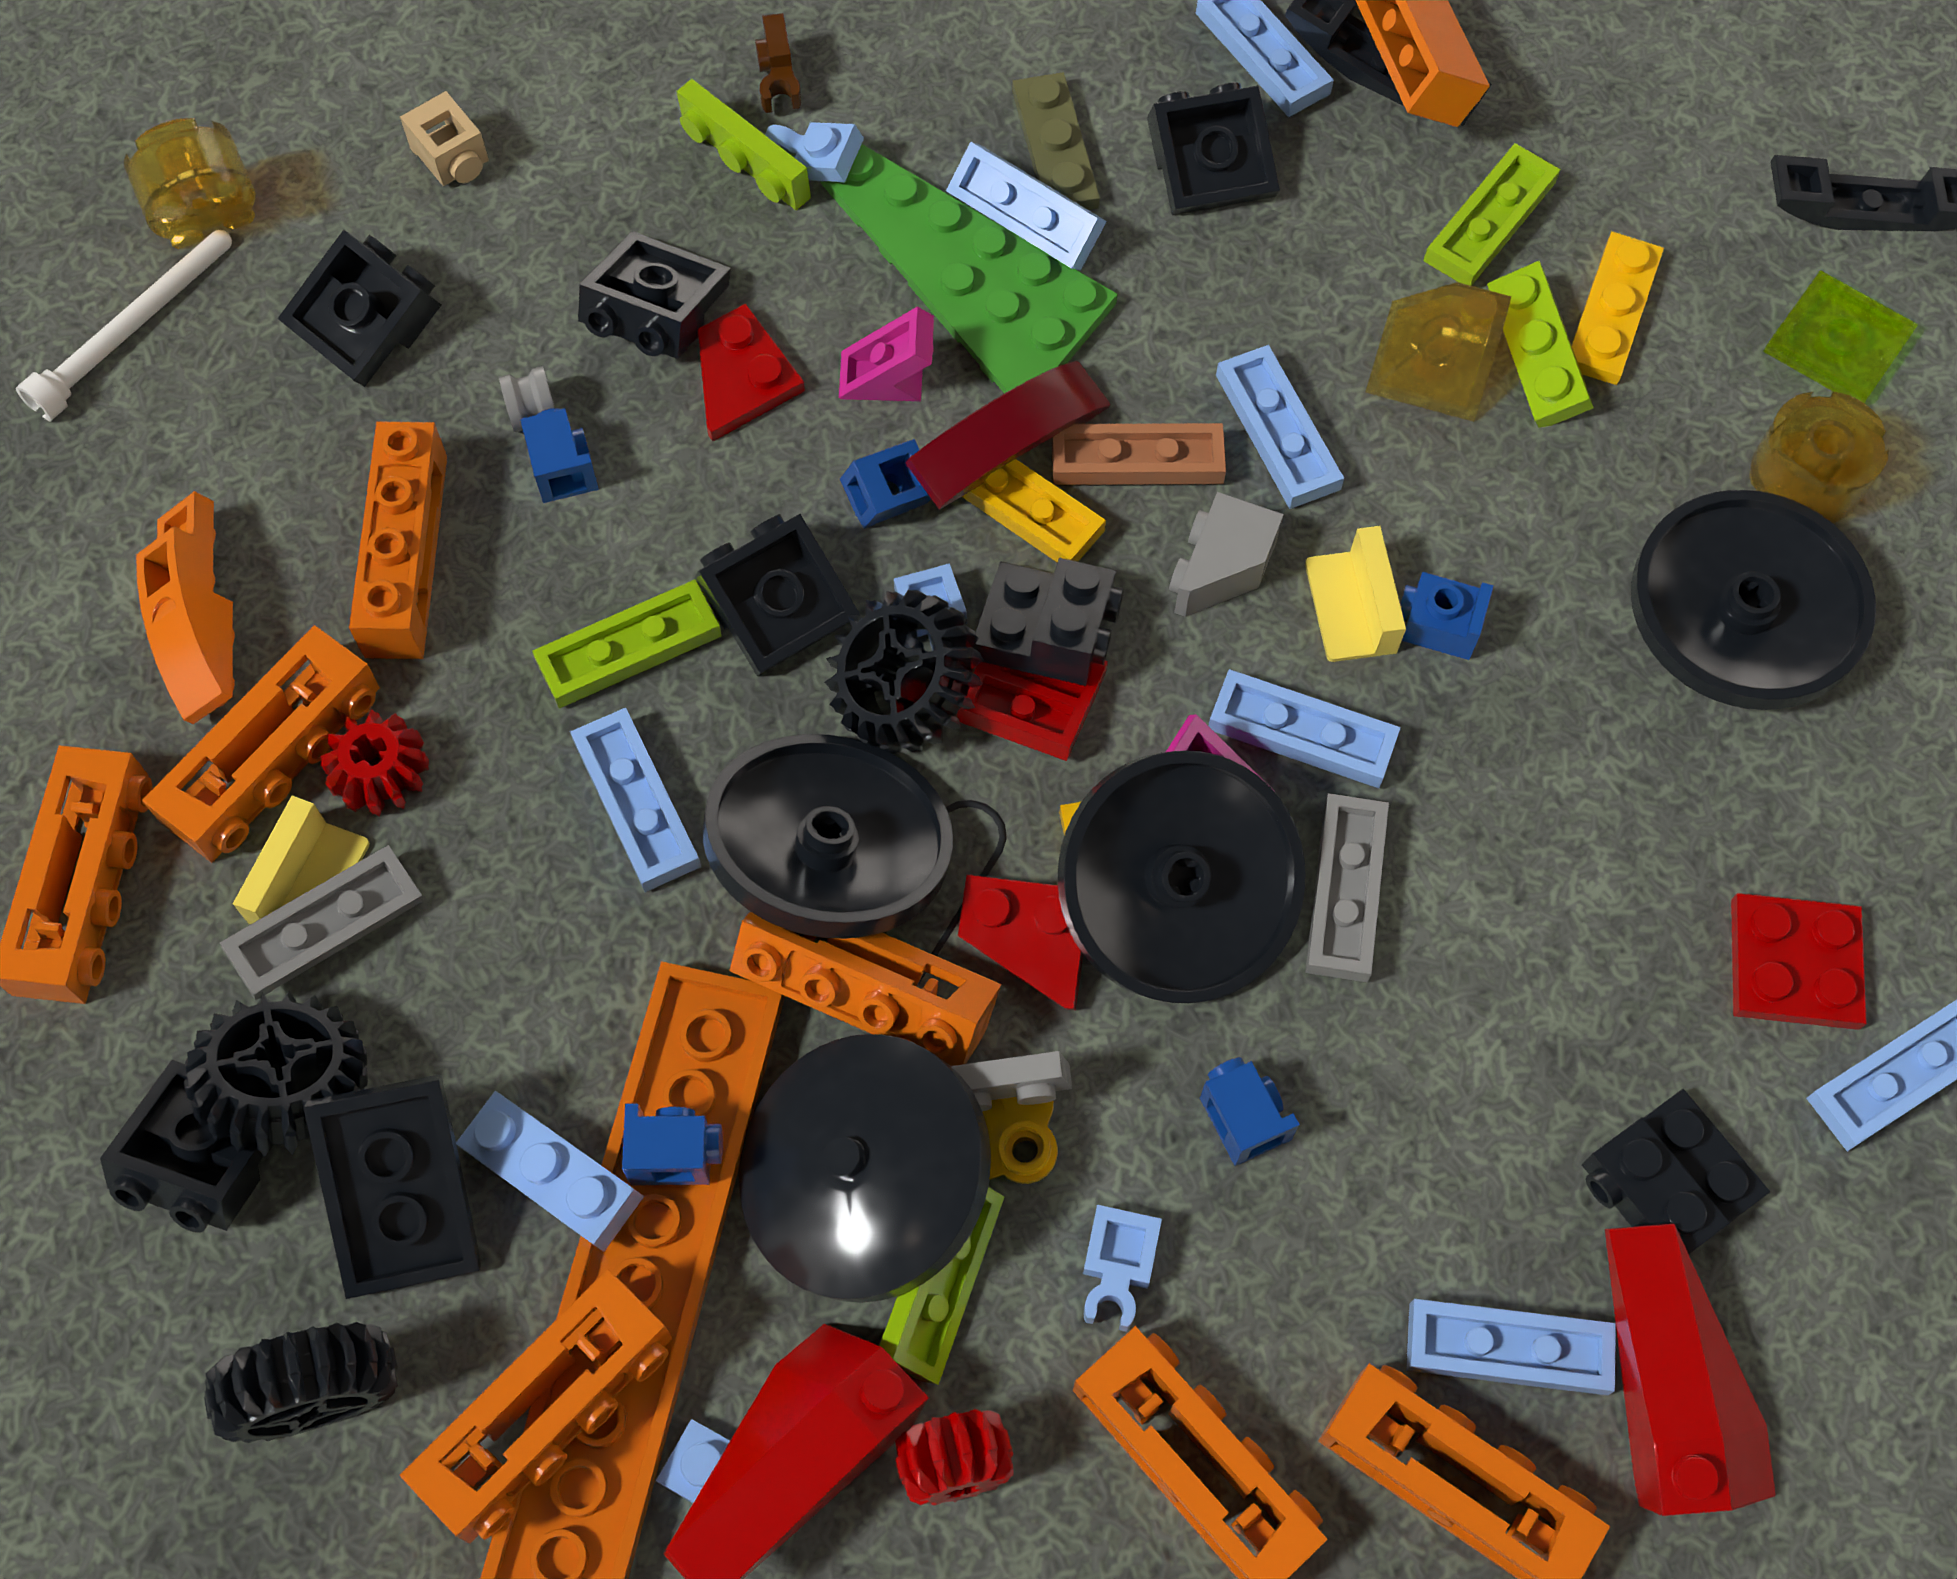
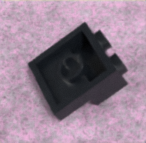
(1213, 148)
(651, 295)
(360, 306)
(775, 592)
(1049, 619)
(175, 1161)
(1674, 1172)

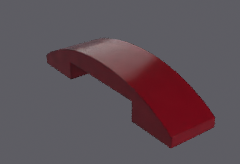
(1005, 430)

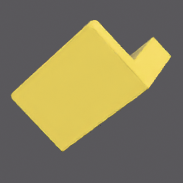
(1357, 599)
(296, 859)

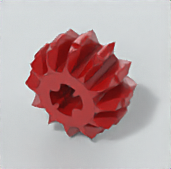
(398, 768)
(954, 1457)

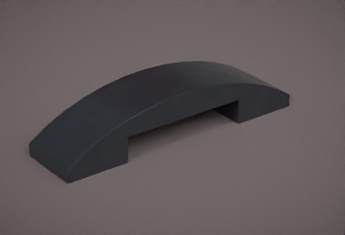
(1345, 43)
(1864, 202)

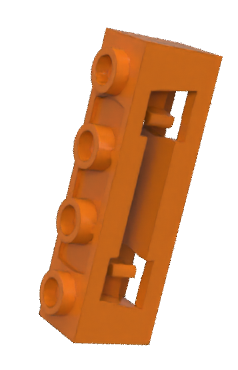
(398, 541)
(263, 745)
(108, 797)
(871, 985)
(1200, 1417)
(540, 1448)
(1562, 1547)

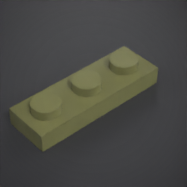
(1055, 137)

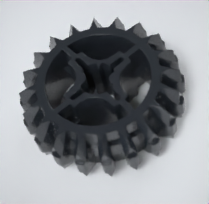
(919, 684)
(234, 1077)
(300, 1382)

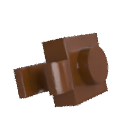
(775, 56)

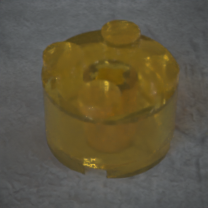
(190, 180)
(1821, 453)

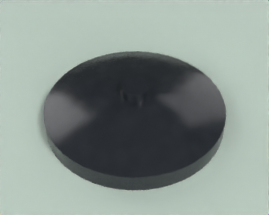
(1753, 599)
(827, 836)
(1181, 876)
(864, 1168)

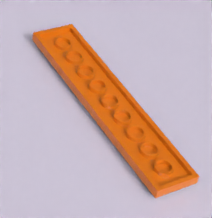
(700, 1051)

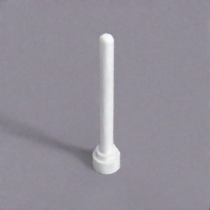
(51, 388)

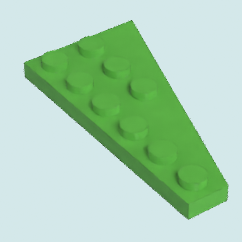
(981, 281)

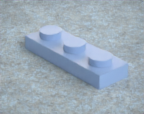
(1267, 52)
(1026, 206)
(1279, 426)
(1304, 728)
(635, 799)
(1890, 1080)
(550, 1170)
(1511, 1347)

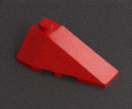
(1687, 1403)
(802, 1441)

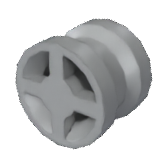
(526, 395)

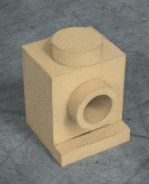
(450, 151)

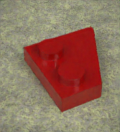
(742, 372)
(1031, 707)
(1024, 932)

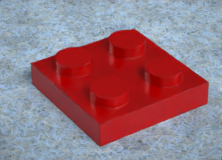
(1798, 961)

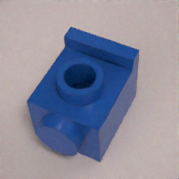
(558, 455)
(869, 491)
(1444, 614)
(1246, 1110)
(669, 1147)

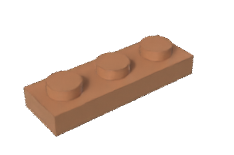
(1139, 454)

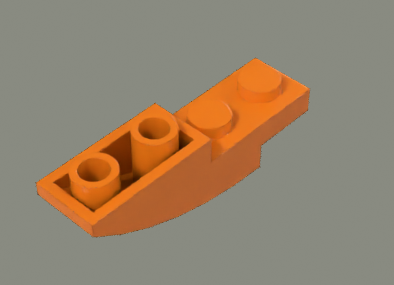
(182, 615)

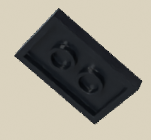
(392, 1186)

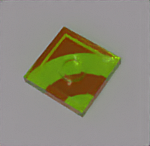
(1840, 337)

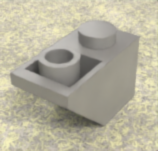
(1228, 555)

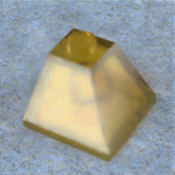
(1440, 348)

